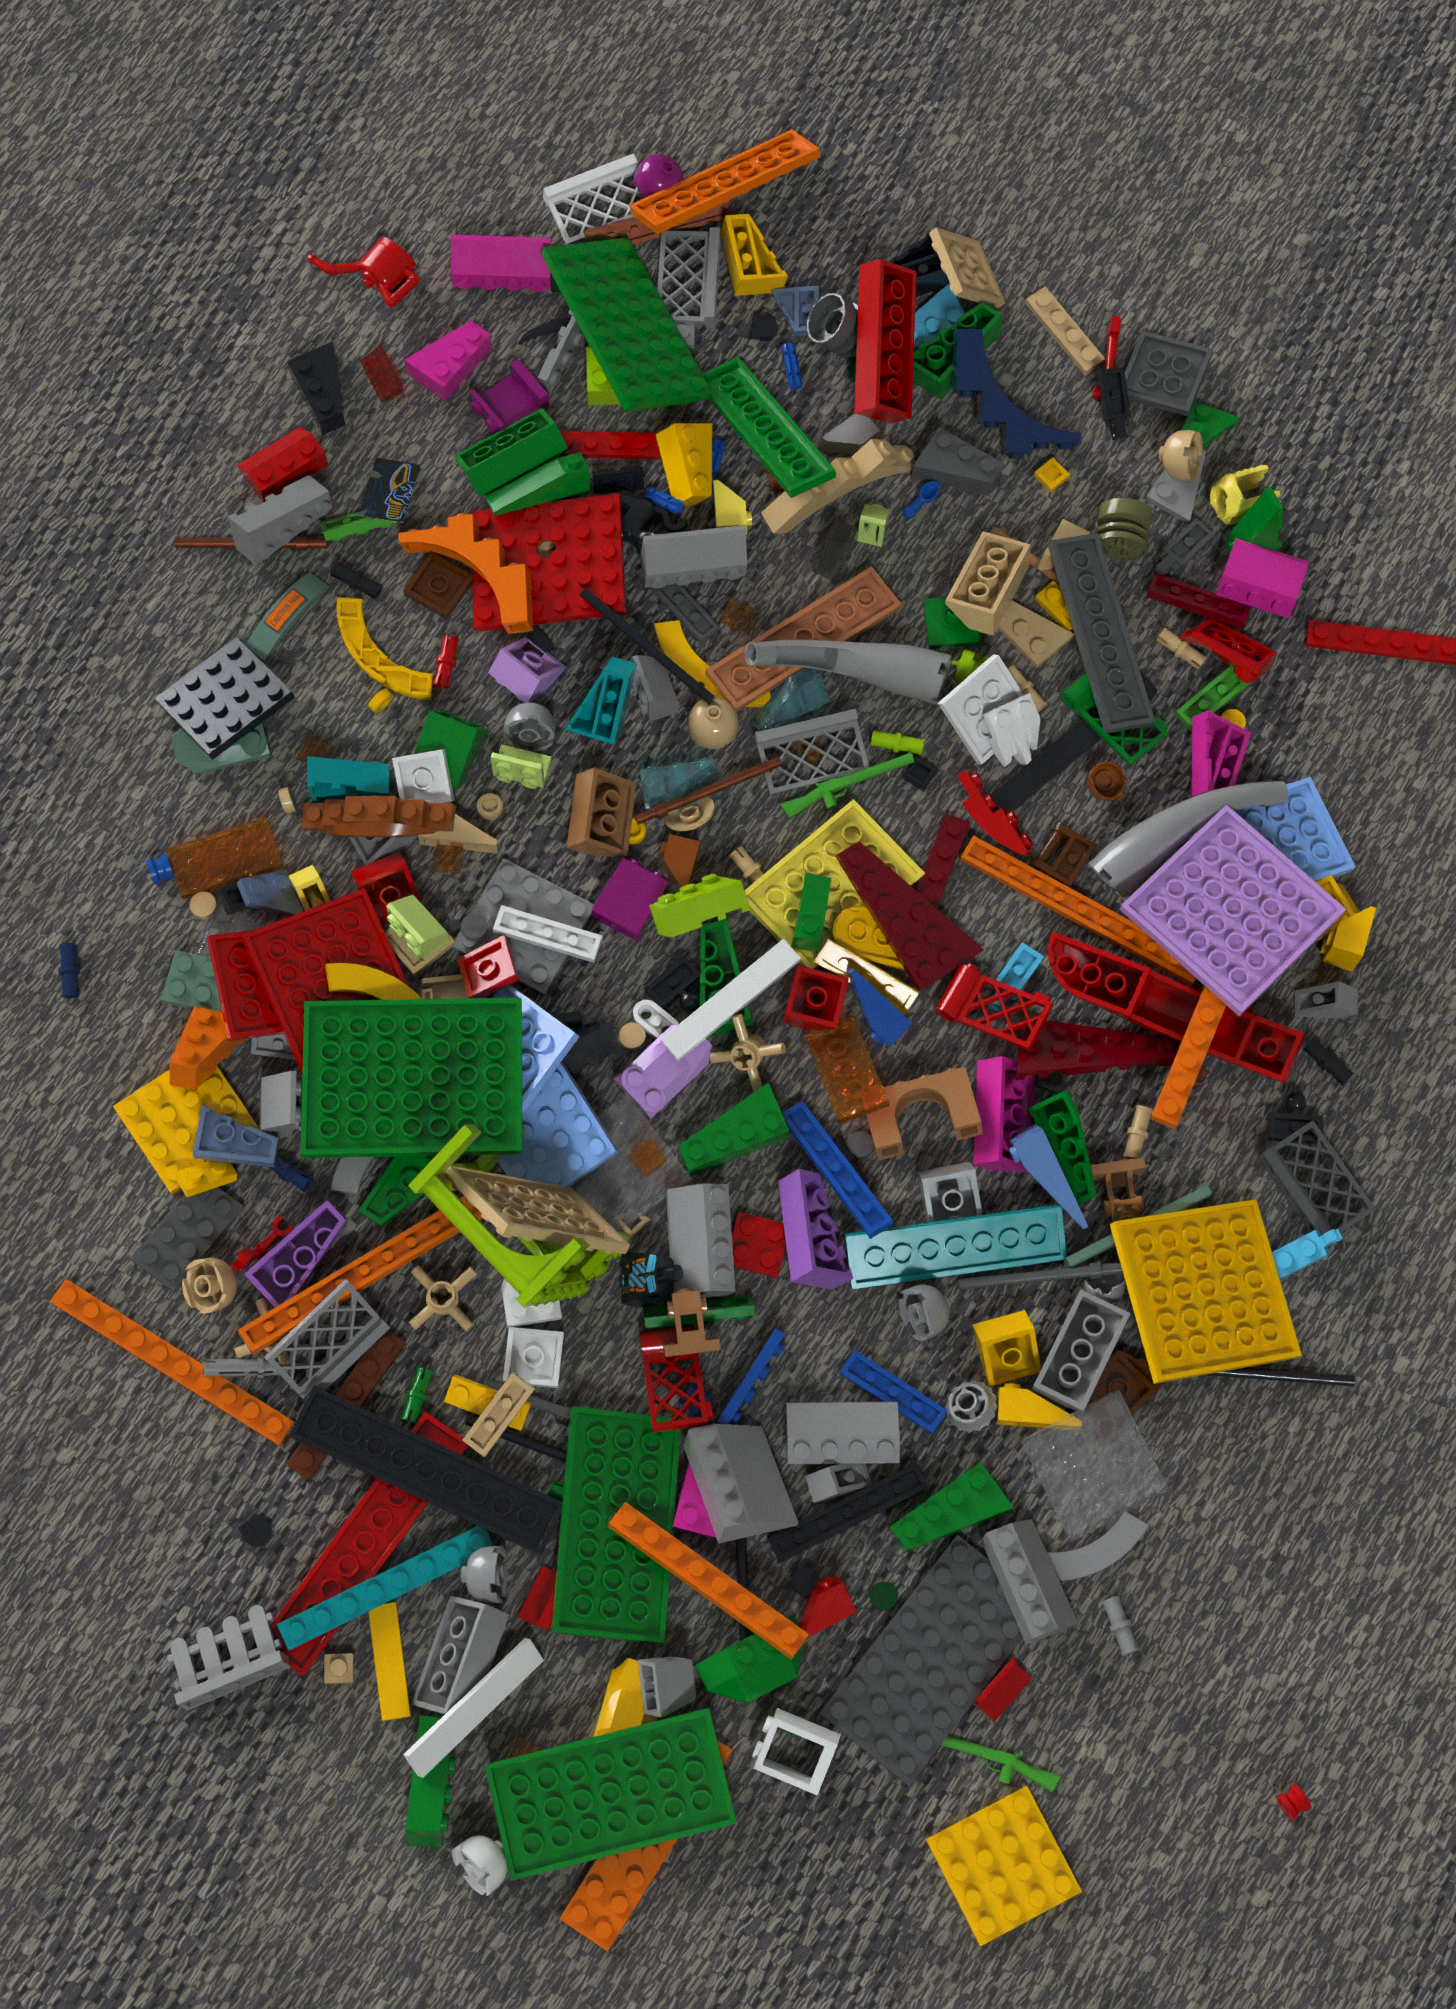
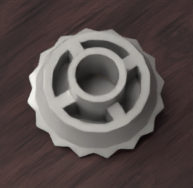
(971, 1406)

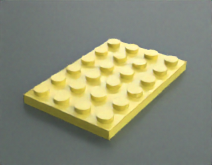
(777, 893)

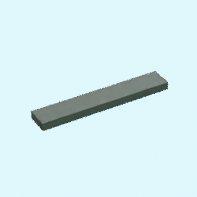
(1108, 1244)

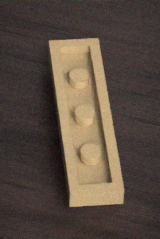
(1065, 330)

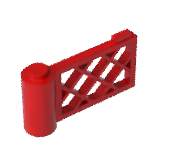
(967, 988)
(653, 1352)

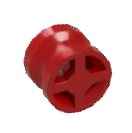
(1293, 1802)

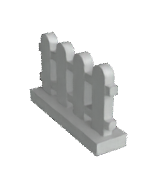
(244, 1671)

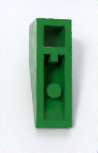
(811, 912)

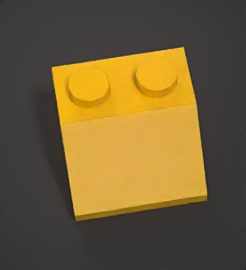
(1348, 940)
(1007, 1347)

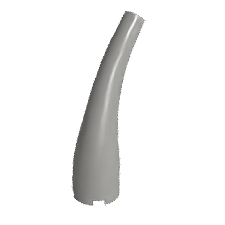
(893, 667)
(1146, 846)

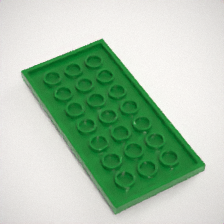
(626, 324)
(602, 1579)
(610, 1794)

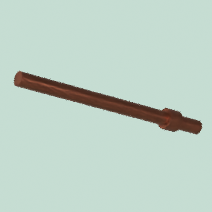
(301, 543)
(661, 809)

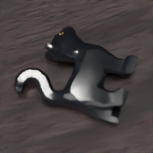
(639, 516)

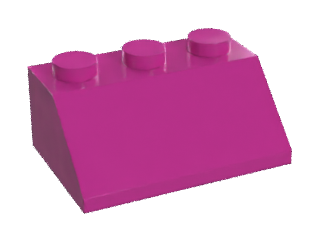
(1262, 578)

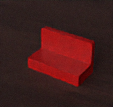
(540, 1600)
(1002, 1690)

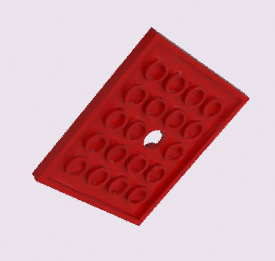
(586, 556)
(294, 954)

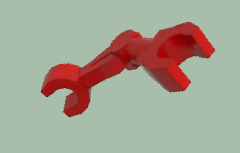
(246, 1256)

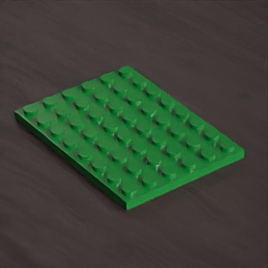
(411, 1076)

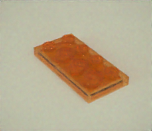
(224, 857)
(847, 1071)

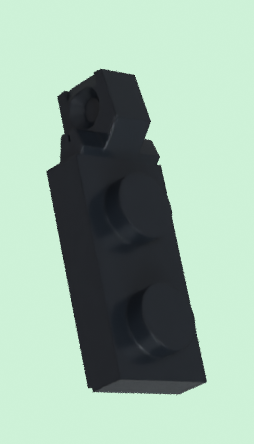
(1114, 401)

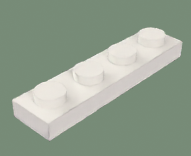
(547, 933)

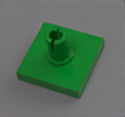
(944, 627)

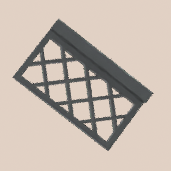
(1294, 1190)

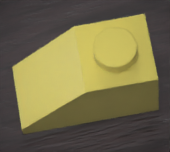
(729, 507)
(309, 888)

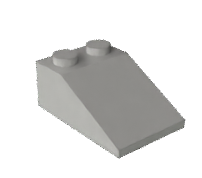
(950, 1192)

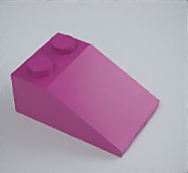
(691, 1511)

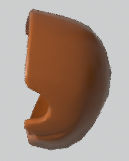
(1106, 775)

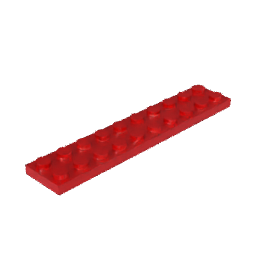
(360, 1547)

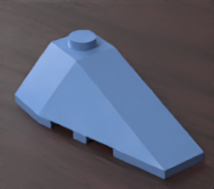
(1038, 1159)

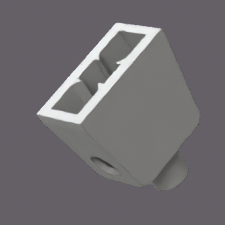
(667, 1684)

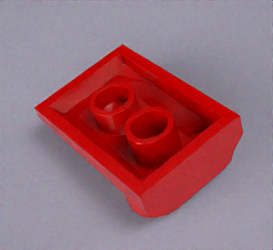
(1239, 651)

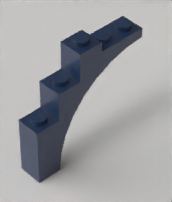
(974, 376)

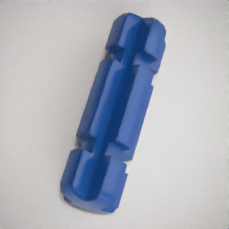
(792, 366)
(718, 449)
(664, 500)

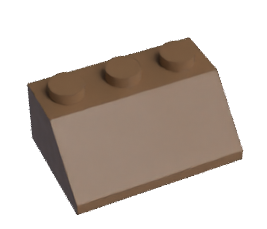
(601, 814)

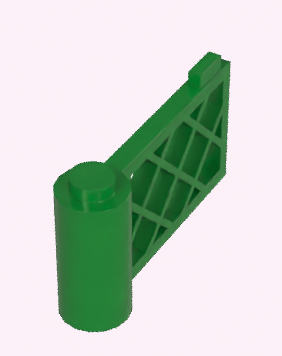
(1080, 699)

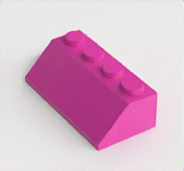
(499, 262)
(1002, 1111)

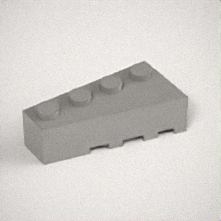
(279, 519)

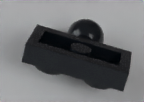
(674, 984)
(1284, 1124)

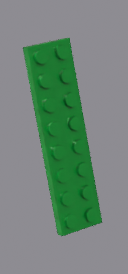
(767, 428)

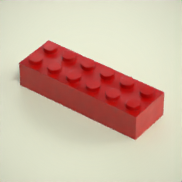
(885, 341)

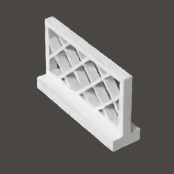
(586, 183)

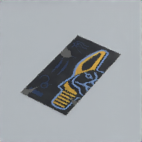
(389, 490)

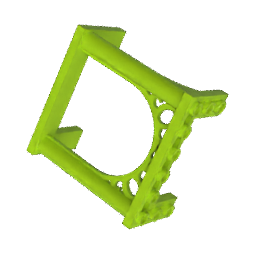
(547, 1275)

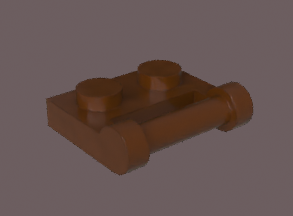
(1070, 860)

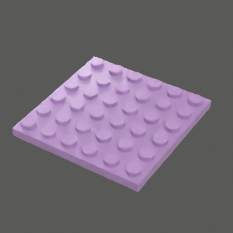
(1232, 910)

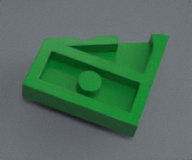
(1209, 422)

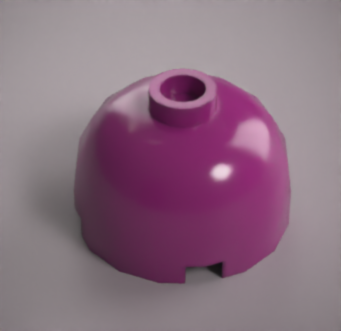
(656, 174)

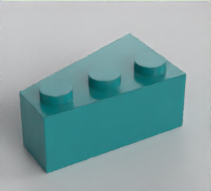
(606, 704)
(341, 778)

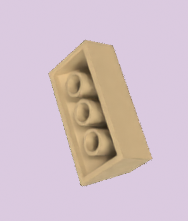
(989, 581)

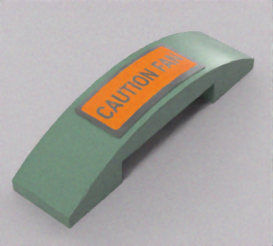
(284, 615)

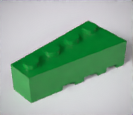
(959, 1506)

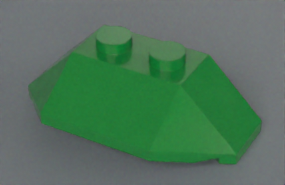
(748, 1669)

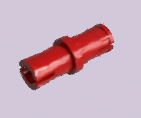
(445, 662)

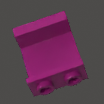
(510, 398)
(627, 898)

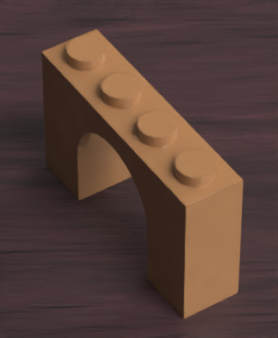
(948, 1089)

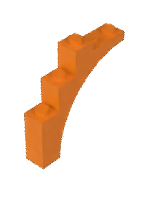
(487, 558)

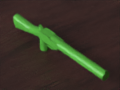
(828, 787)
(1043, 1778)

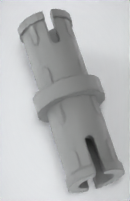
(1120, 1626)

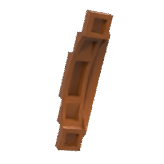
(377, 817)

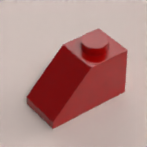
(826, 1605)

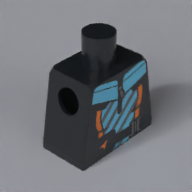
(647, 1278)

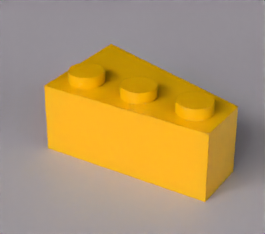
(748, 258)
(687, 460)

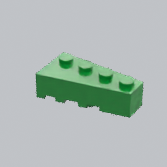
(935, 358)
(719, 968)
(738, 1132)
(429, 1798)

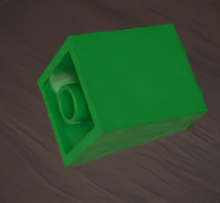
(458, 738)

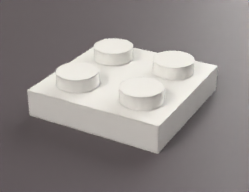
(424, 777)
(534, 1356)

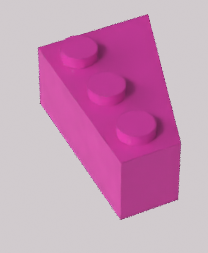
(450, 359)
(1216, 752)

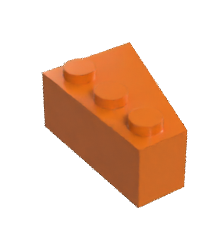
(200, 1048)

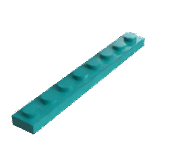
(382, 1588)

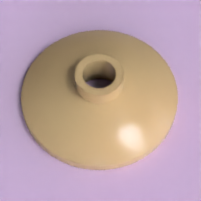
(690, 815)

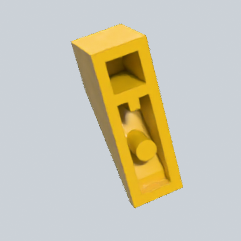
(1025, 1408)

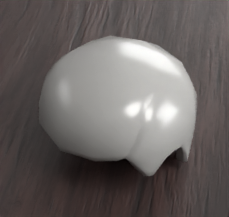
(1108, 1288)

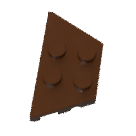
(1129, 1376)

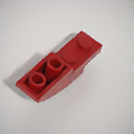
(1000, 823)

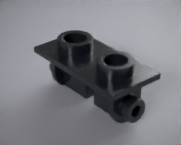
(614, 481)

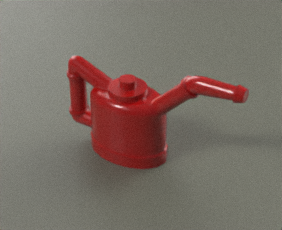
(380, 268)

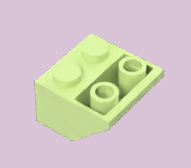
(417, 926)

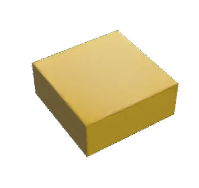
(1051, 474)

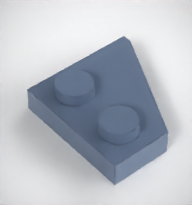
(796, 305)
(270, 892)

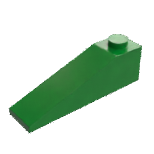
(550, 482)
(1260, 523)
(1065, 1134)

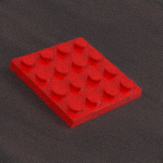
(240, 991)

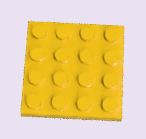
(167, 1119)
(1003, 1866)

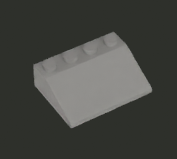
(738, 1480)

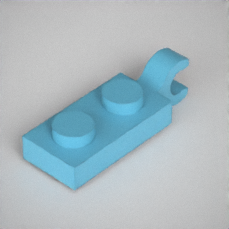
(1018, 971)
(1304, 1251)

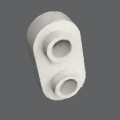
(657, 1022)

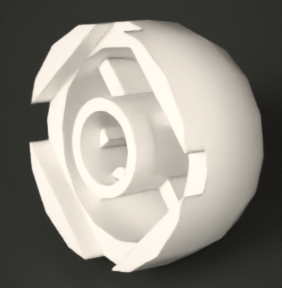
(483, 1862)

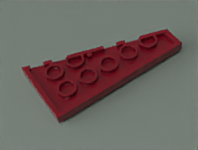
(913, 927)
(1089, 1049)

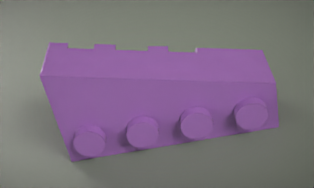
(810, 1232)
(293, 1260)

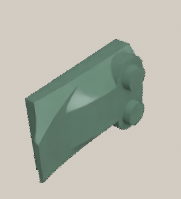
(247, 749)

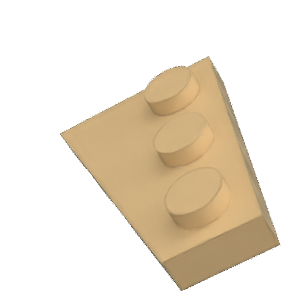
(1032, 633)

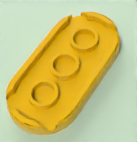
(860, 934)

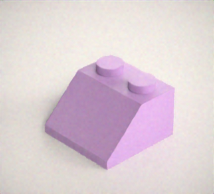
(525, 672)

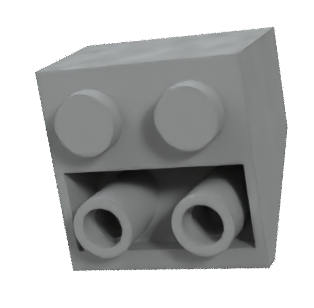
(653, 688)
(278, 1104)

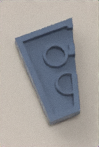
(232, 1142)

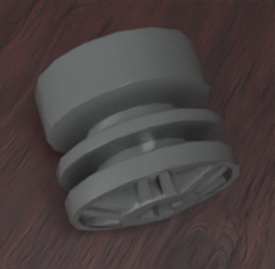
(834, 324)

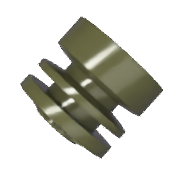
(1124, 528)

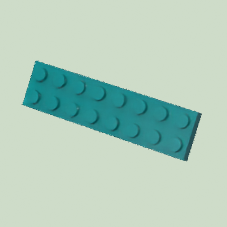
(956, 1246)

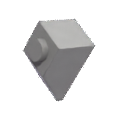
(850, 435)
(1327, 1001)
(837, 1481)

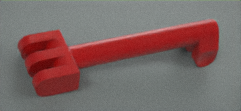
(1113, 334)

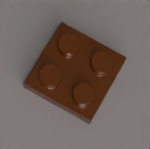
(439, 585)

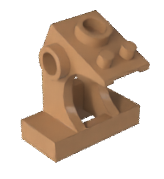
(1119, 1175)
(688, 1342)

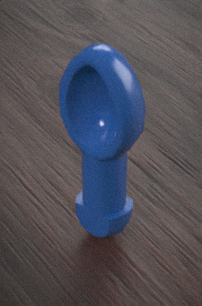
(926, 494)

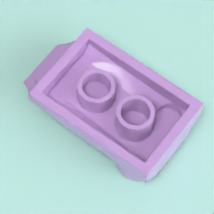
(658, 1076)

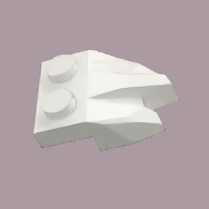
(1014, 730)
(520, 1316)

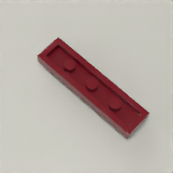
(1198, 601)
(942, 858)

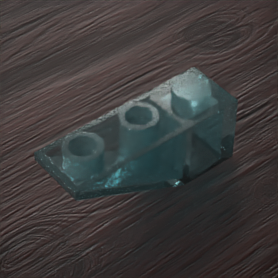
(795, 697)
(675, 780)

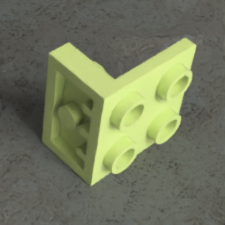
(520, 766)

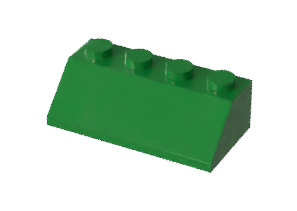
(511, 452)

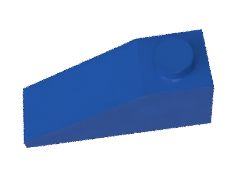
(879, 1014)

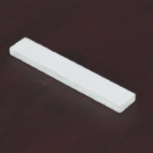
(730, 1000)
(473, 1707)

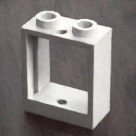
(807, 1730)

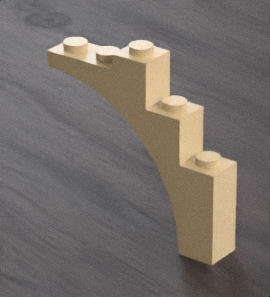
(870, 463)

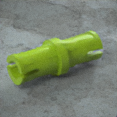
(897, 742)

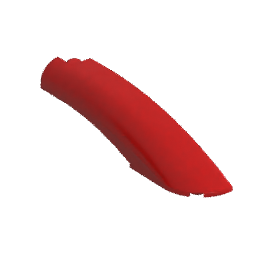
(1168, 1006)

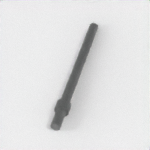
(1094, 1271)

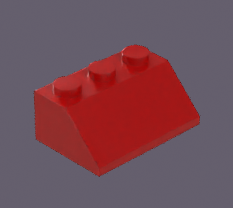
(283, 463)

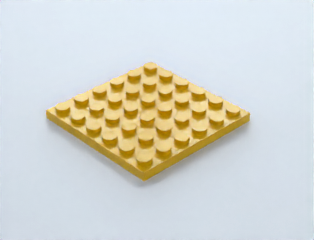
(1205, 1290)

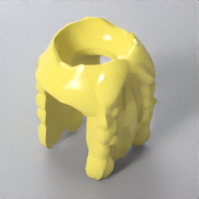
(1232, 485)

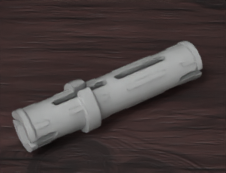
(239, 1367)

